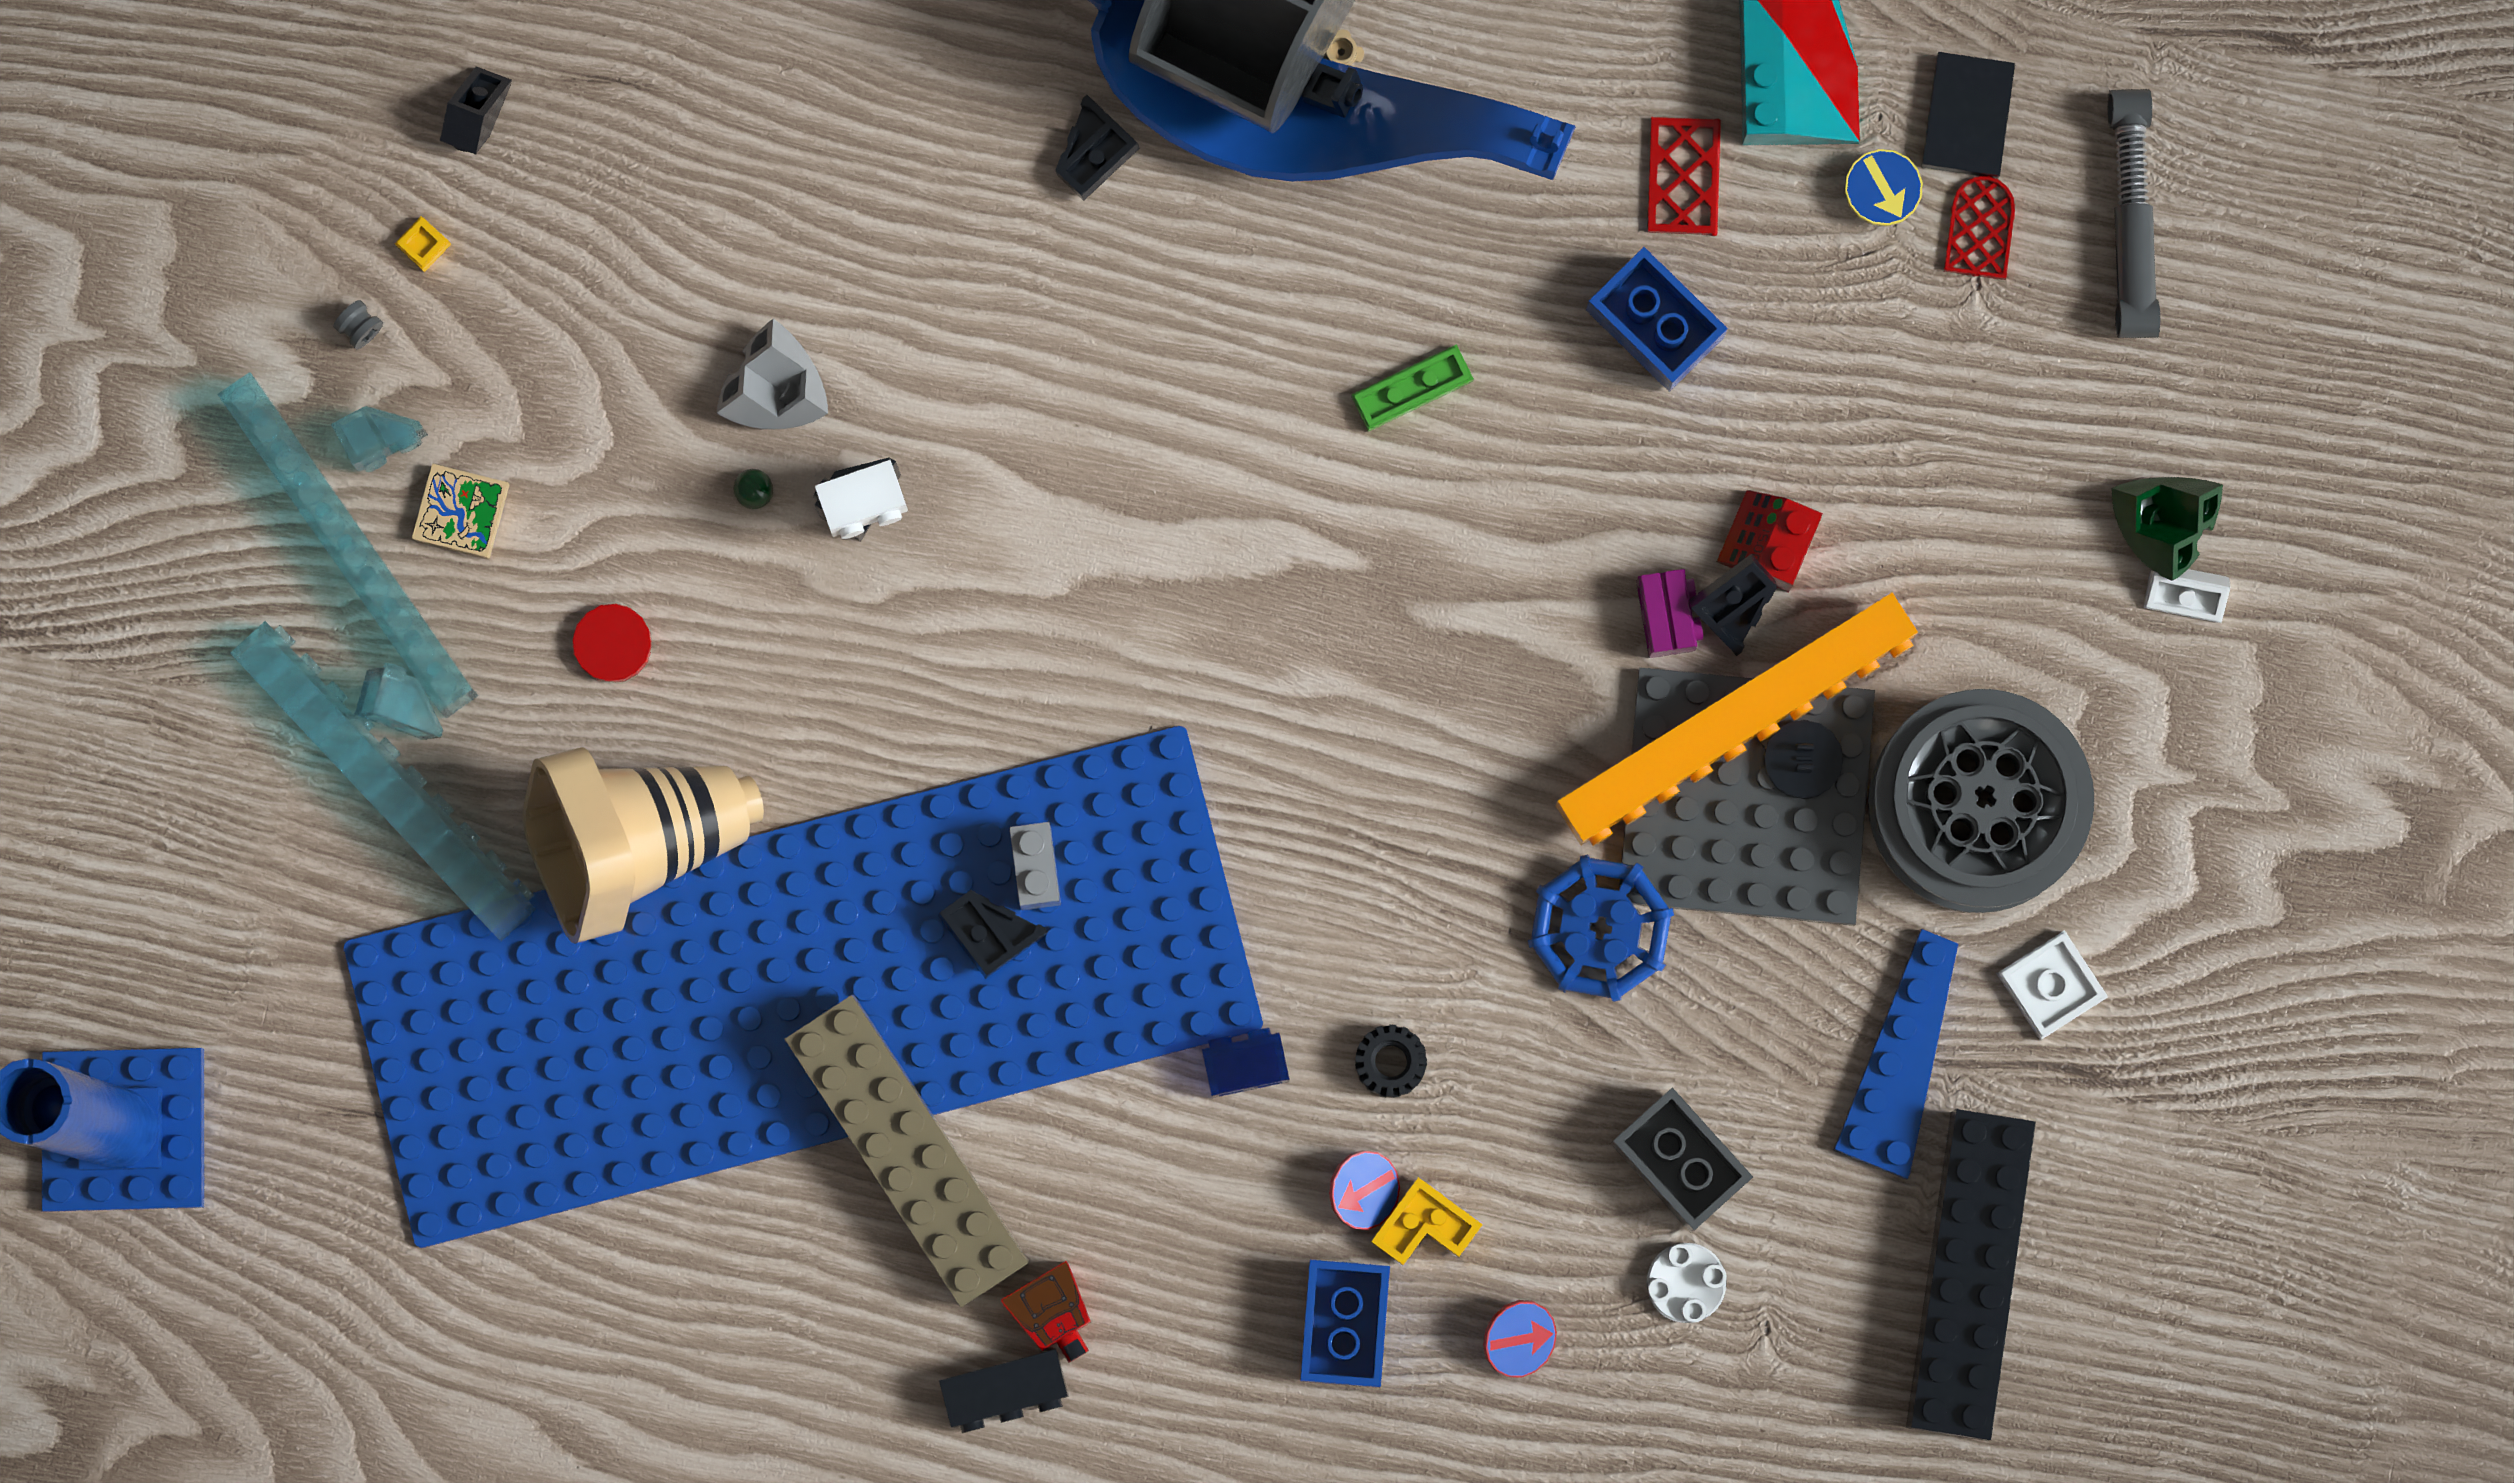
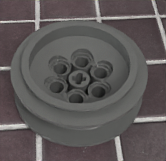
(1915, 828)

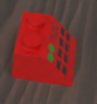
(1772, 531)

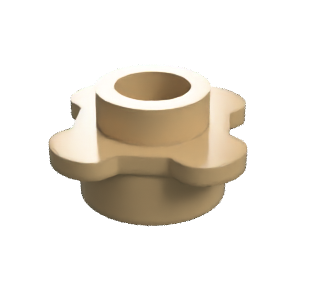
(1344, 41)

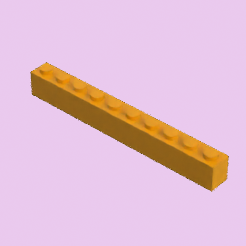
(1736, 719)

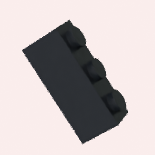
(1004, 1391)

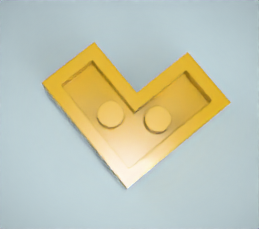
(1423, 1213)

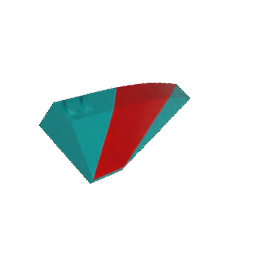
(1797, 74)

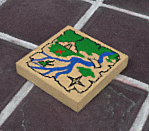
(460, 511)

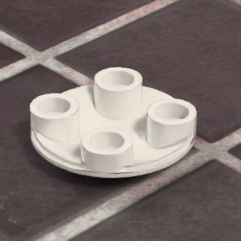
(1686, 1282)

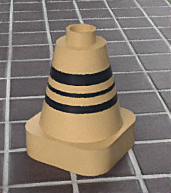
(626, 832)

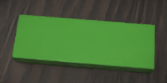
(1412, 388)

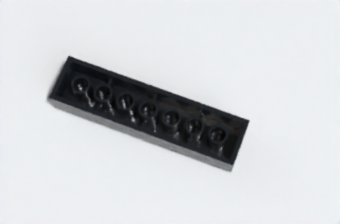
(1970, 1275)

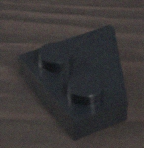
(1094, 150)
(1735, 601)
(989, 932)

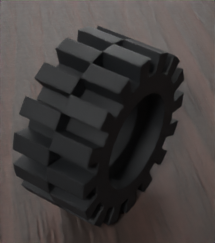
(1390, 1036)

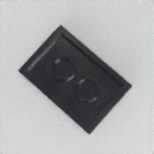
(1968, 115)

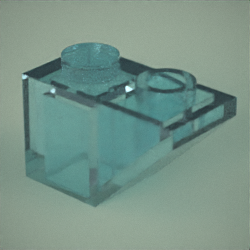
(375, 434)

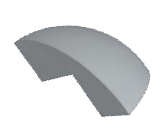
(774, 384)

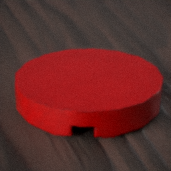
(612, 643)

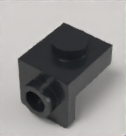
(1333, 89)

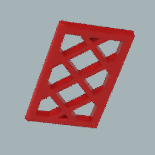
(1657, 194)

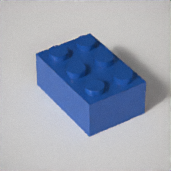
(1656, 319)
(1345, 1323)

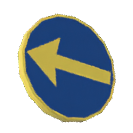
(1883, 187)

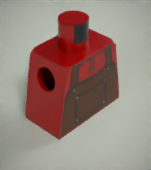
(1052, 1311)

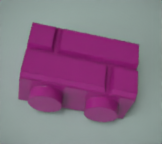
(1668, 614)

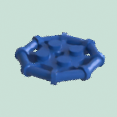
(1582, 941)

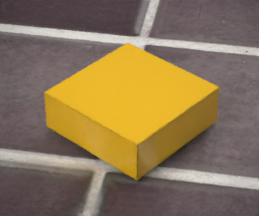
(422, 243)

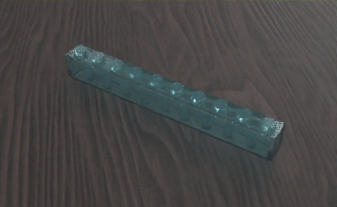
(348, 545)
(383, 781)

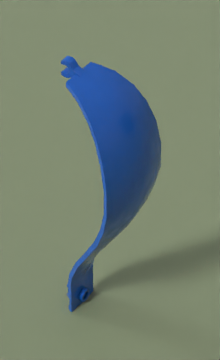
(1388, 128)

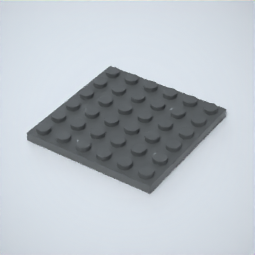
(1734, 835)

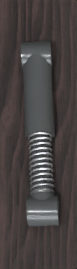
(2137, 307)

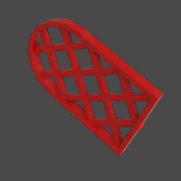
(1975, 271)

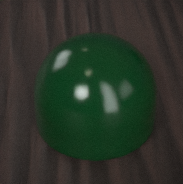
(753, 488)

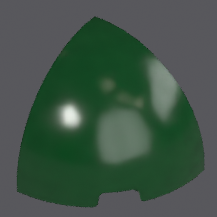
(2166, 519)

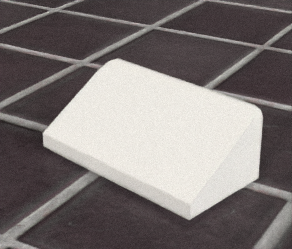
(2190, 595)

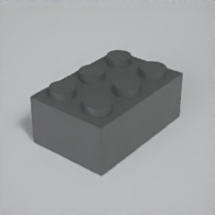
(1681, 1160)

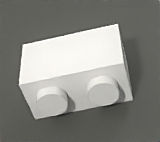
(861, 500)

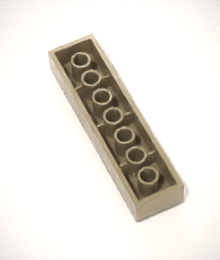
(907, 1150)

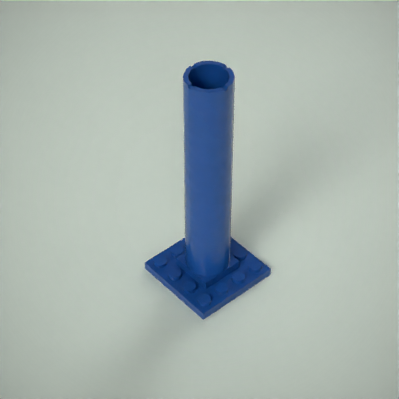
(111, 1126)

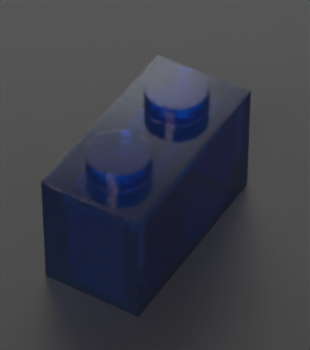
(1245, 1063)

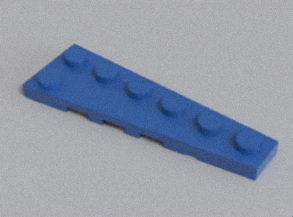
(1894, 1087)

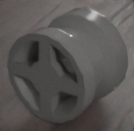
(358, 324)

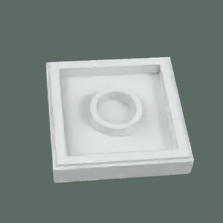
(2052, 985)

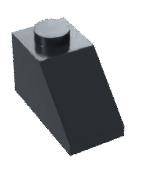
(474, 110)

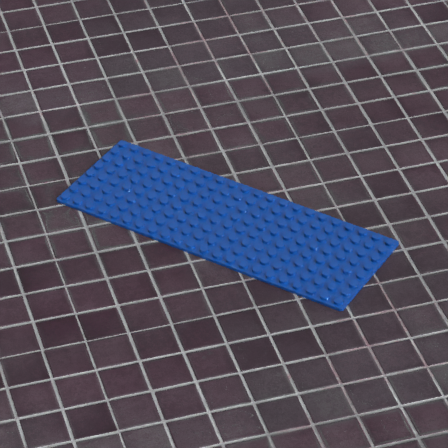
(661, 1053)

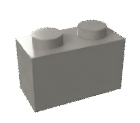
(1035, 866)

